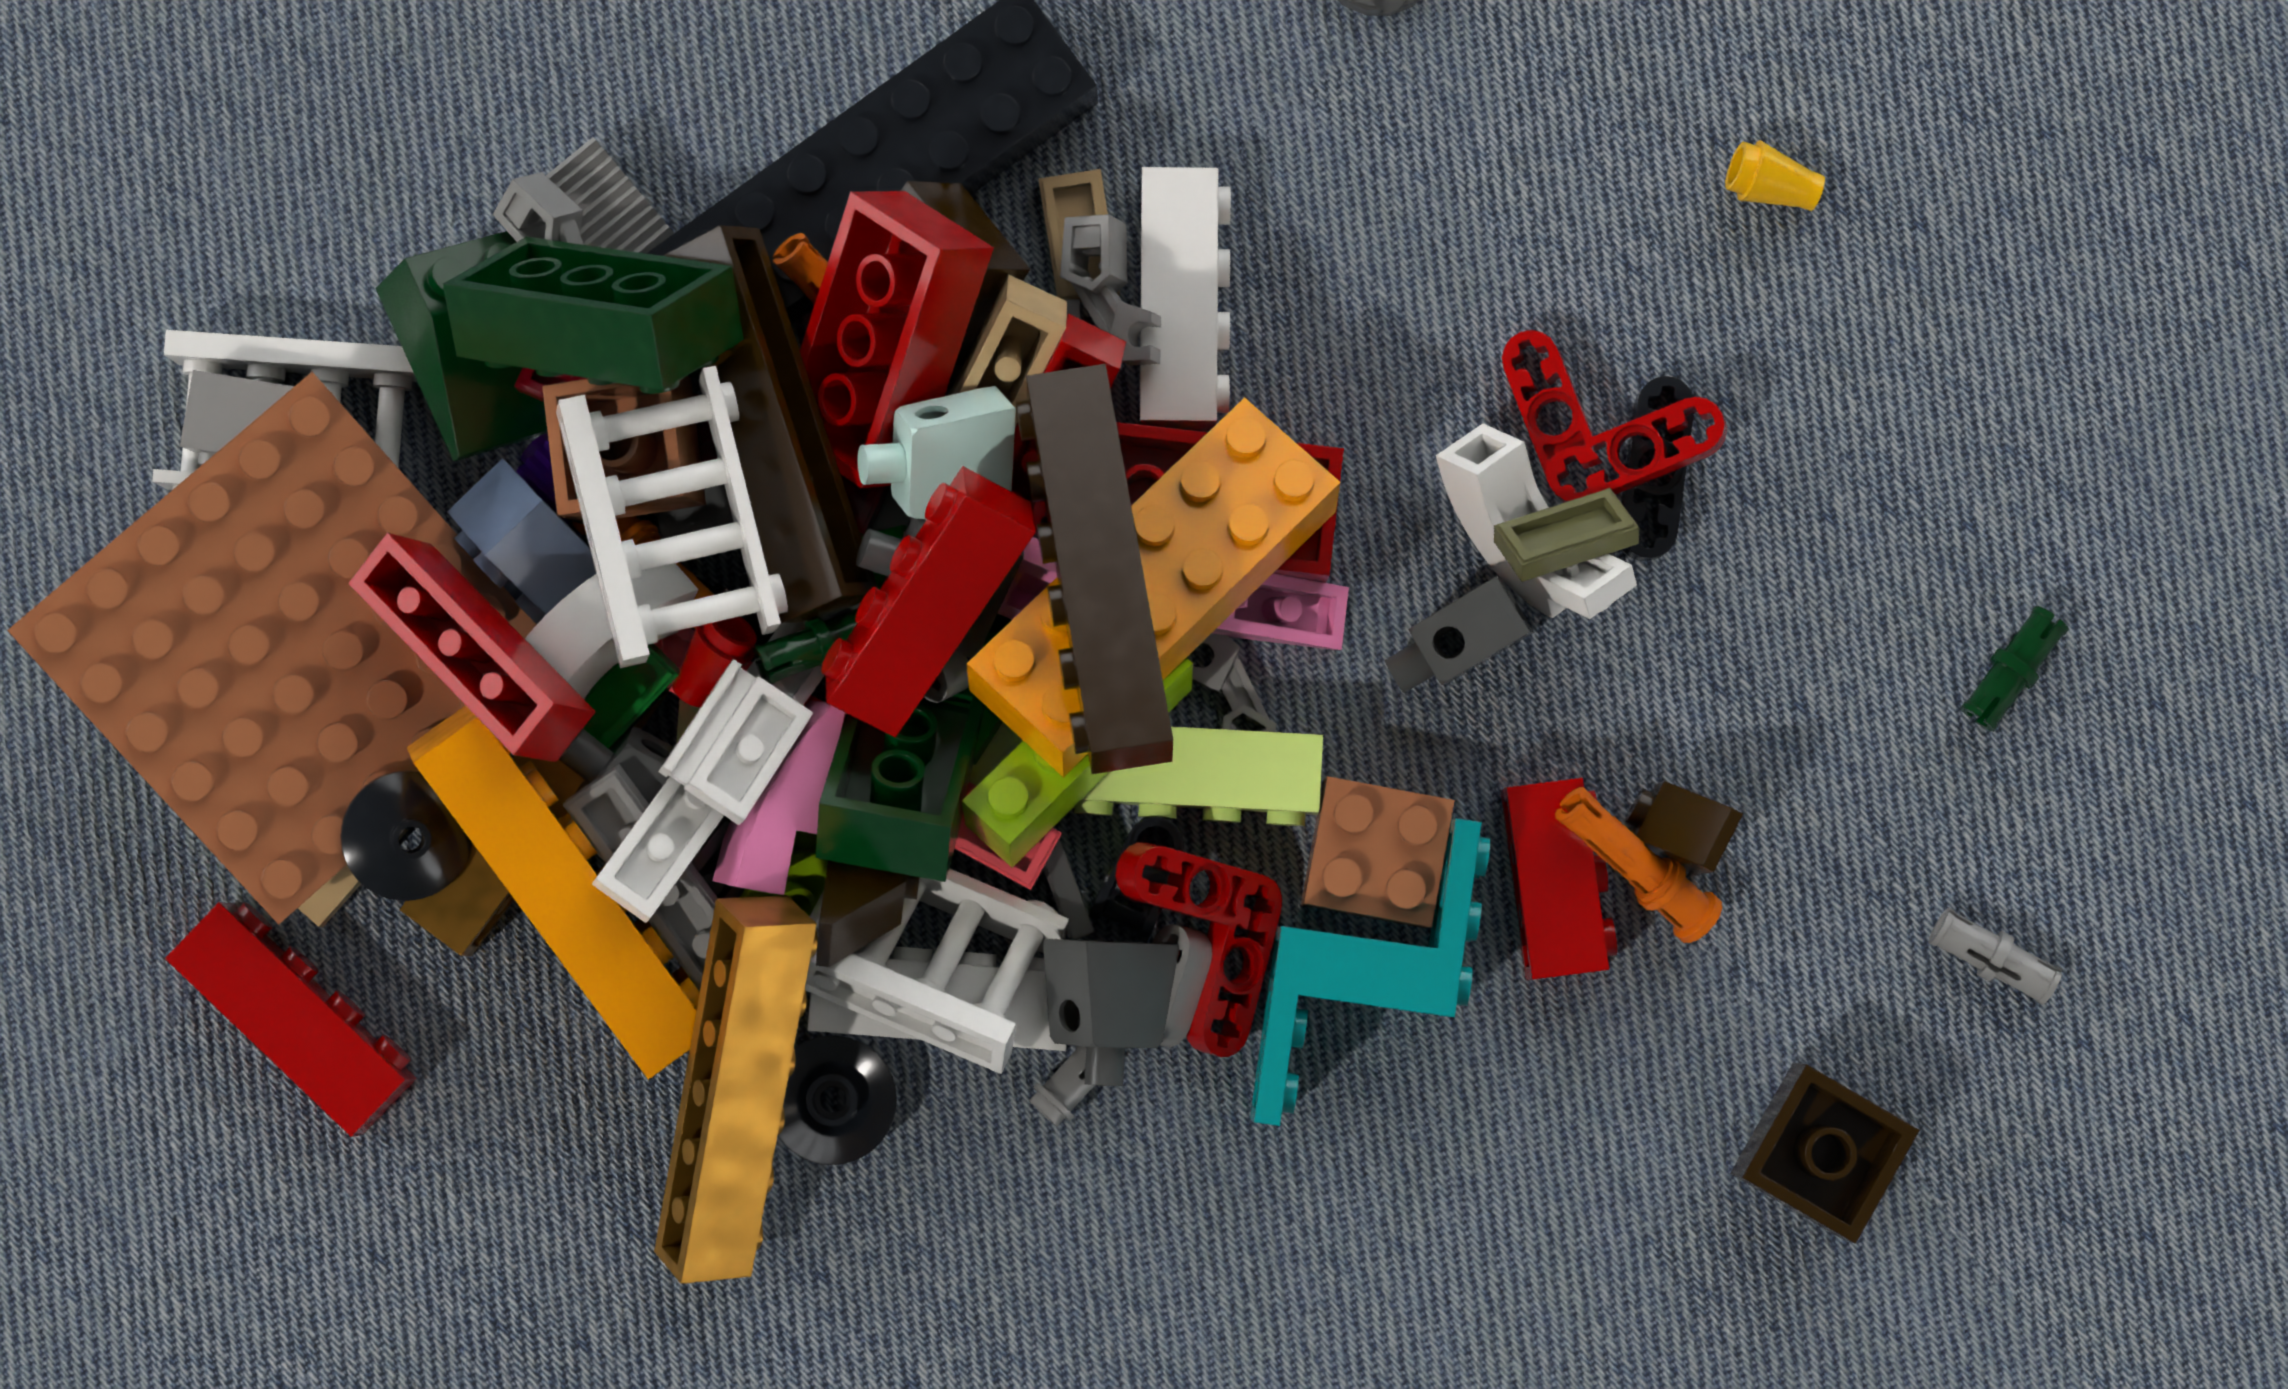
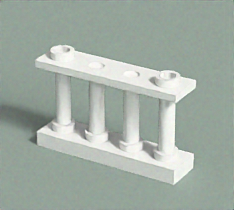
(273, 357)
(622, 561)
(922, 1004)

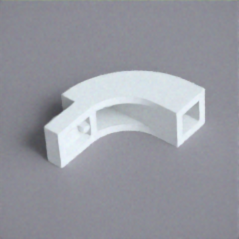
(1494, 483)
(577, 632)

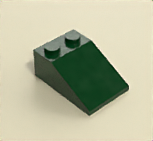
(469, 401)
(900, 797)

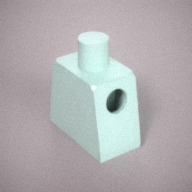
(939, 438)

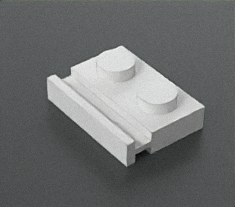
(736, 742)

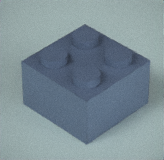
(521, 541)

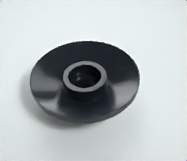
(372, 838)
(869, 1106)

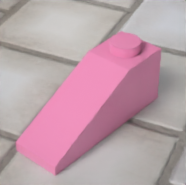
(1291, 613)

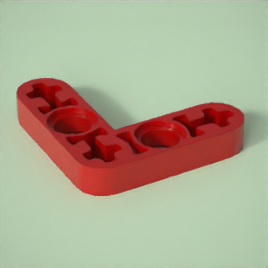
(1578, 441)
(1226, 911)

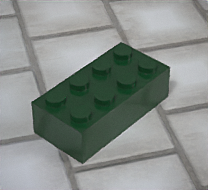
(594, 313)

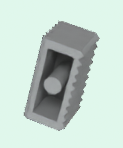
(611, 205)

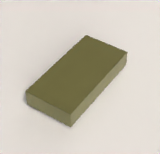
(1566, 534)

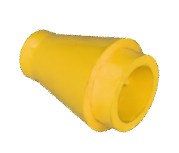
(1770, 177)

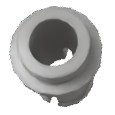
(1063, 1089)

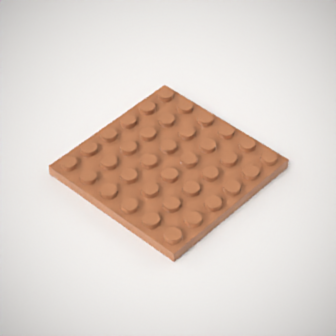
(240, 655)

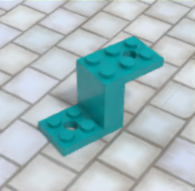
(1369, 971)

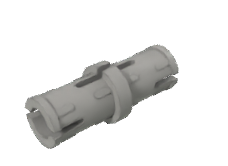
(1995, 956)

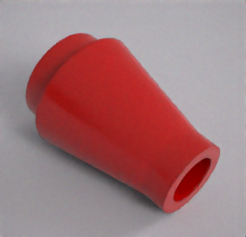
(710, 654)

